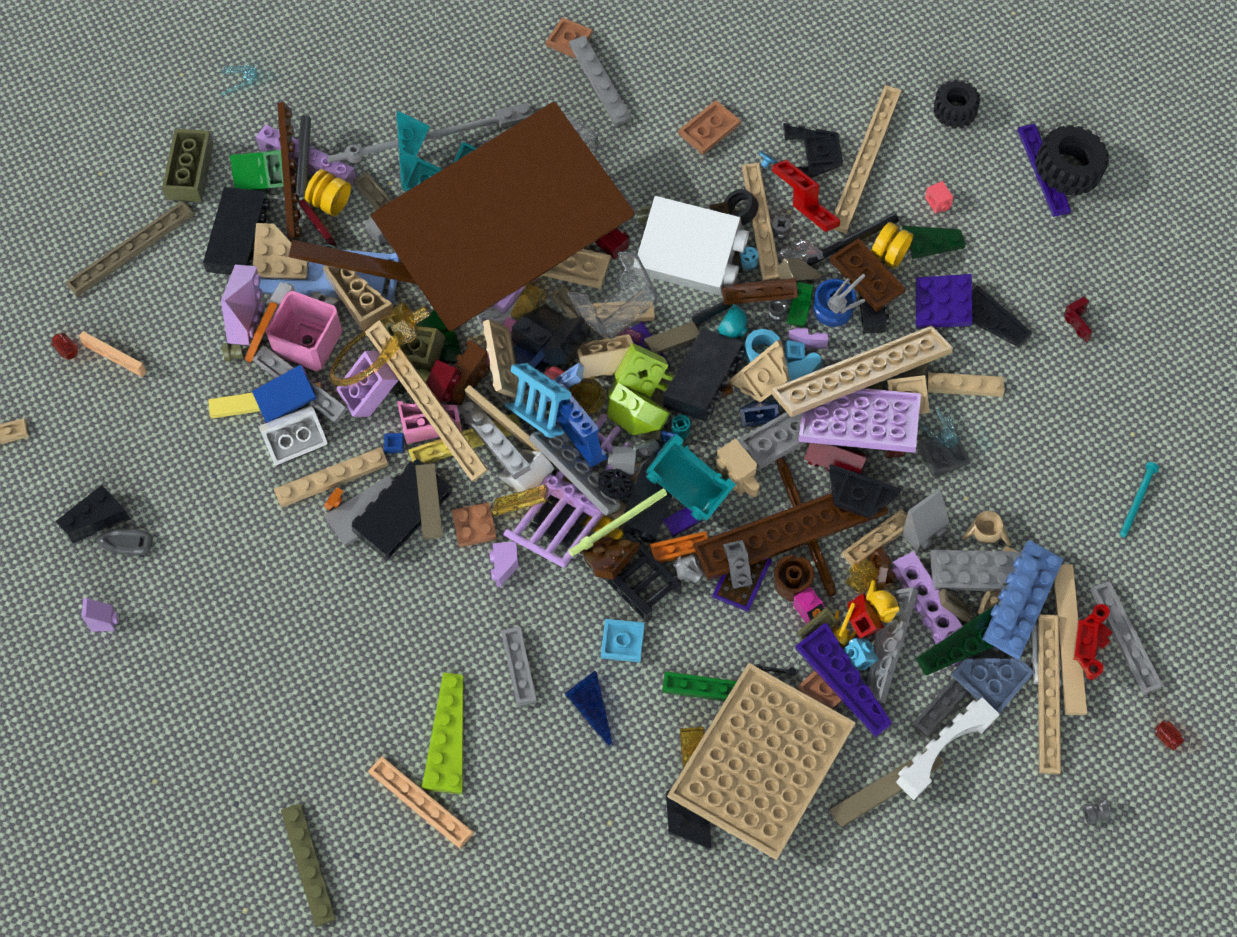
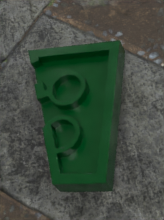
(933, 240)

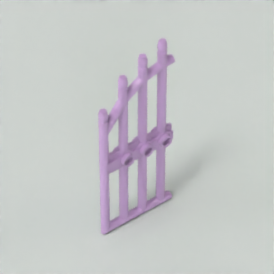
(569, 495)

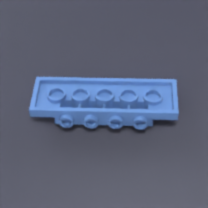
(1022, 599)

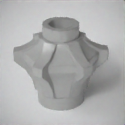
(688, 568)

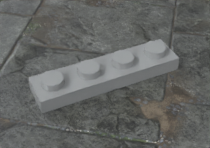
(518, 666)

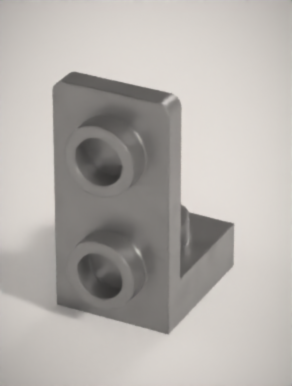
(738, 564)

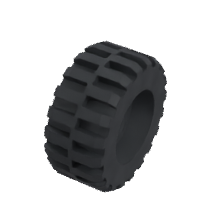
(1077, 143)

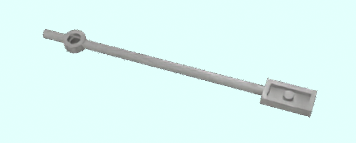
(504, 117)

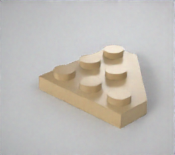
(272, 255)

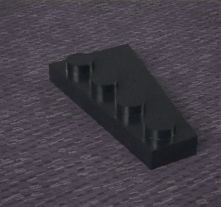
(996, 319)

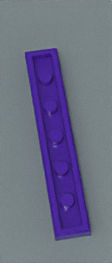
(1032, 141)

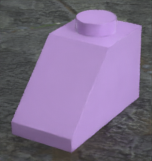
(99, 615)

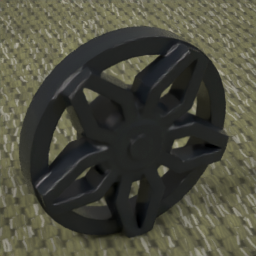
(615, 484)

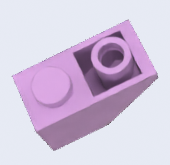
(505, 561)

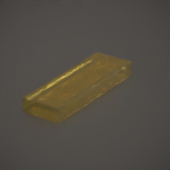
(520, 500)

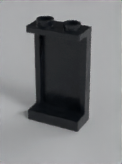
(648, 522)

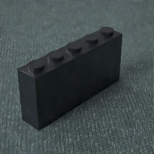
(234, 229)
(704, 374)
(395, 513)

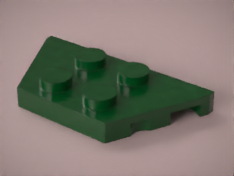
(450, 346)

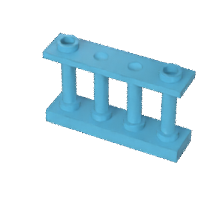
(547, 388)

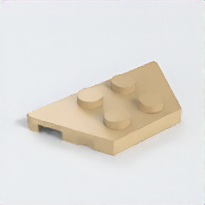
(763, 373)

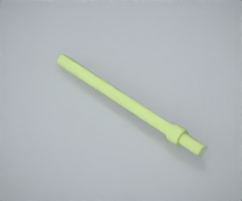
(587, 542)

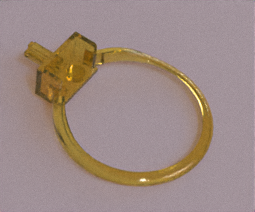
(404, 332)

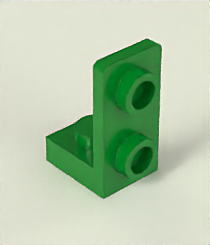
(800, 306)

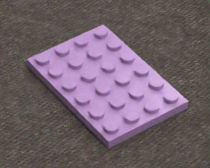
(865, 421)

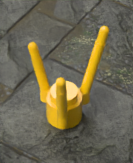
(842, 633)

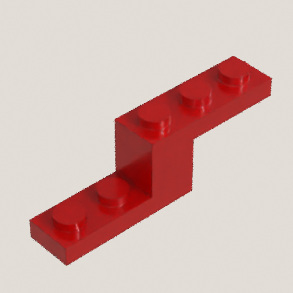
(806, 195)

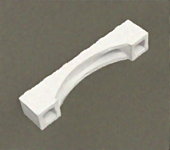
(977, 718)

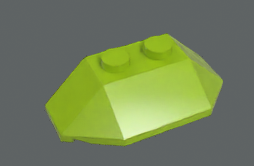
(634, 410)

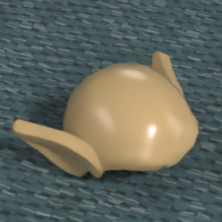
(988, 528)

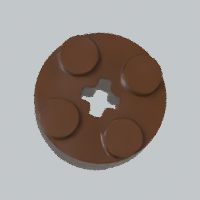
(802, 576)

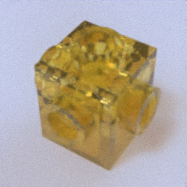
(861, 575)

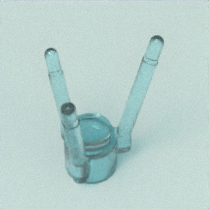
(248, 72)
(948, 435)

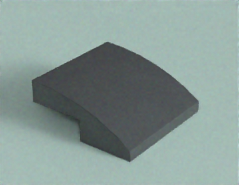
(941, 458)

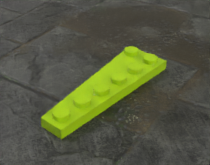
(445, 752)

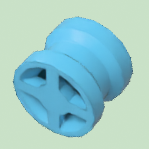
(751, 254)

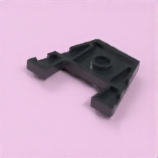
(821, 149)

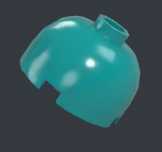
(733, 323)

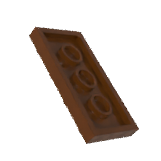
(879, 284)

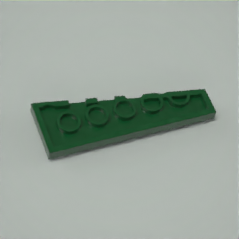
(958, 645)

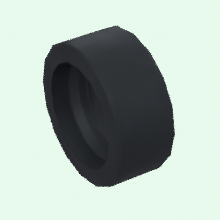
(751, 209)

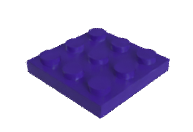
(944, 301)

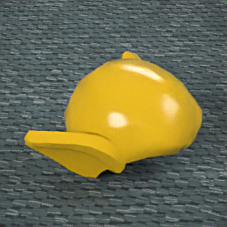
(884, 602)

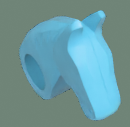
(796, 369)

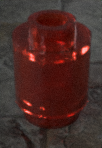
(64, 346)
(1169, 735)

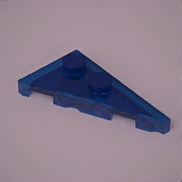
(588, 701)

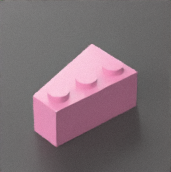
(416, 425)

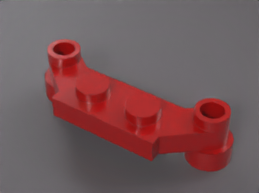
(1087, 641)

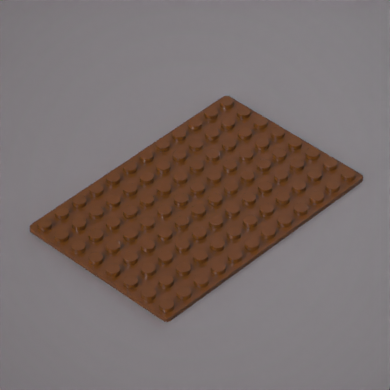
(502, 216)

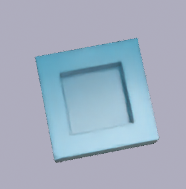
(794, 350)

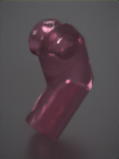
(636, 336)

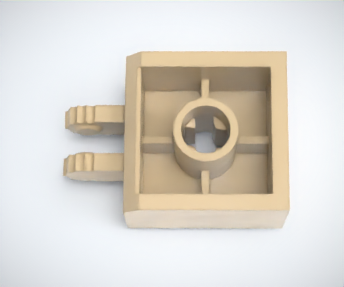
(739, 467)

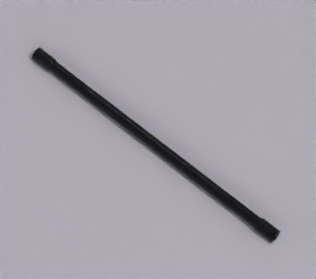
(706, 314)

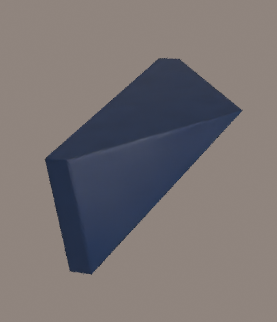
(758, 413)

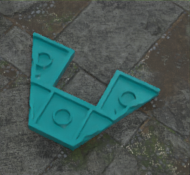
(410, 138)

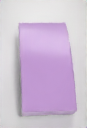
(813, 341)

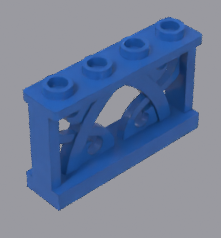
(580, 430)

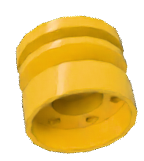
(327, 192)

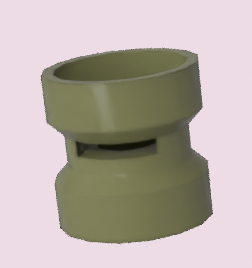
(232, 351)

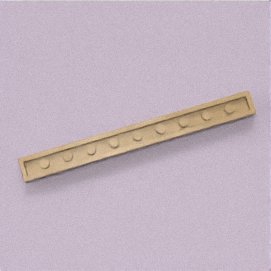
(866, 157)
(429, 405)

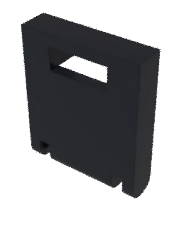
(559, 521)

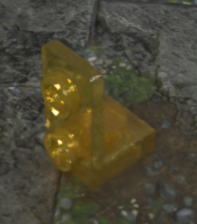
(527, 301)

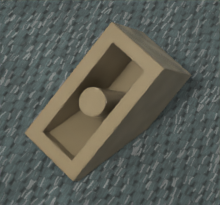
(797, 269)

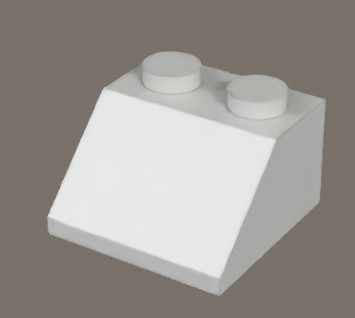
(539, 470)

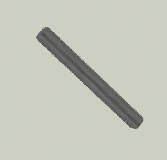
(303, 155)

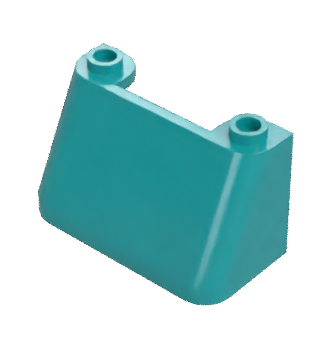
(689, 479)

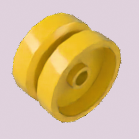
(892, 245)

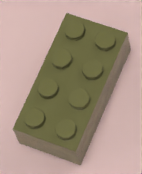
(187, 165)

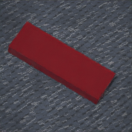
(317, 223)

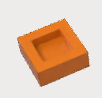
(334, 499)

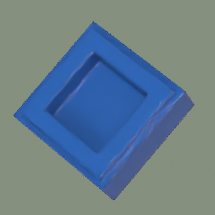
(394, 443)

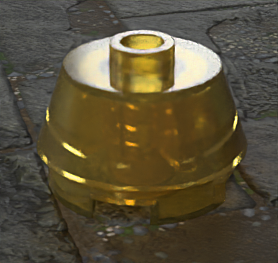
(589, 395)

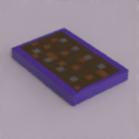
(743, 596)

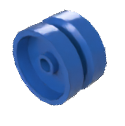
(821, 308)

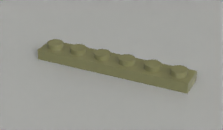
(308, 865)

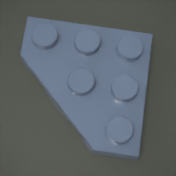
(993, 679)

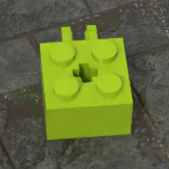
(642, 370)

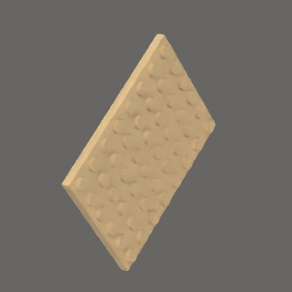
(761, 761)

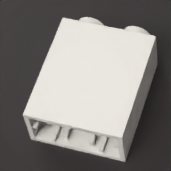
(691, 245)

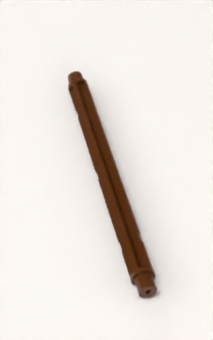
(814, 547)

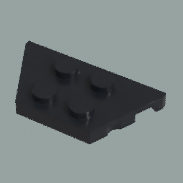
(859, 493)
(687, 824)

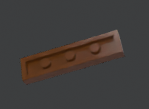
(759, 291)

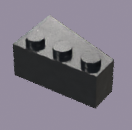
(92, 514)

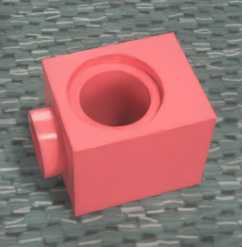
(939, 197)

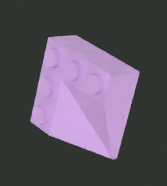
(242, 304)

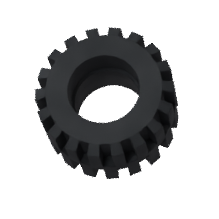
(956, 115)

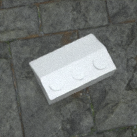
(293, 435)

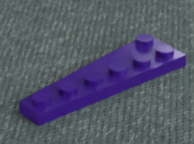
(834, 666)

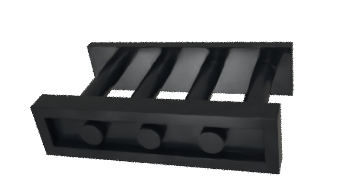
(631, 594)

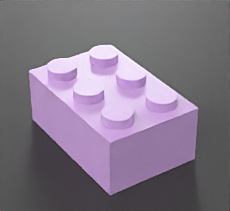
(368, 393)

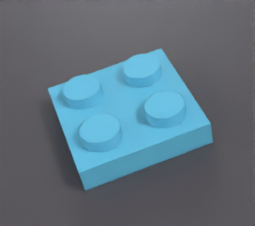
(622, 640)

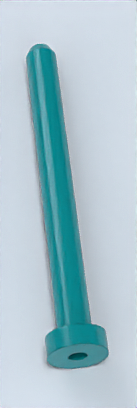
(1151, 468)

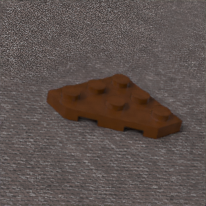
(609, 556)

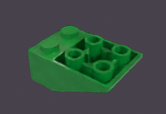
(257, 169)

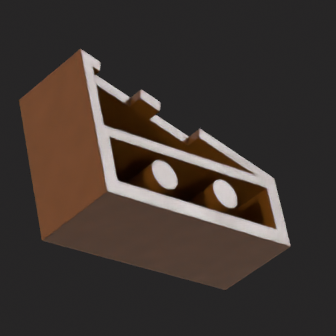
(473, 366)

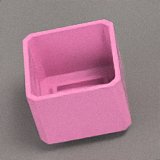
(302, 319)

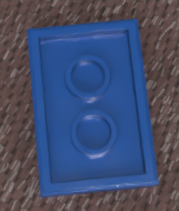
(284, 394)

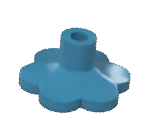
(767, 159)

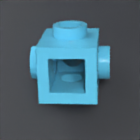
(861, 653)

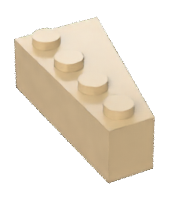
(360, 299)

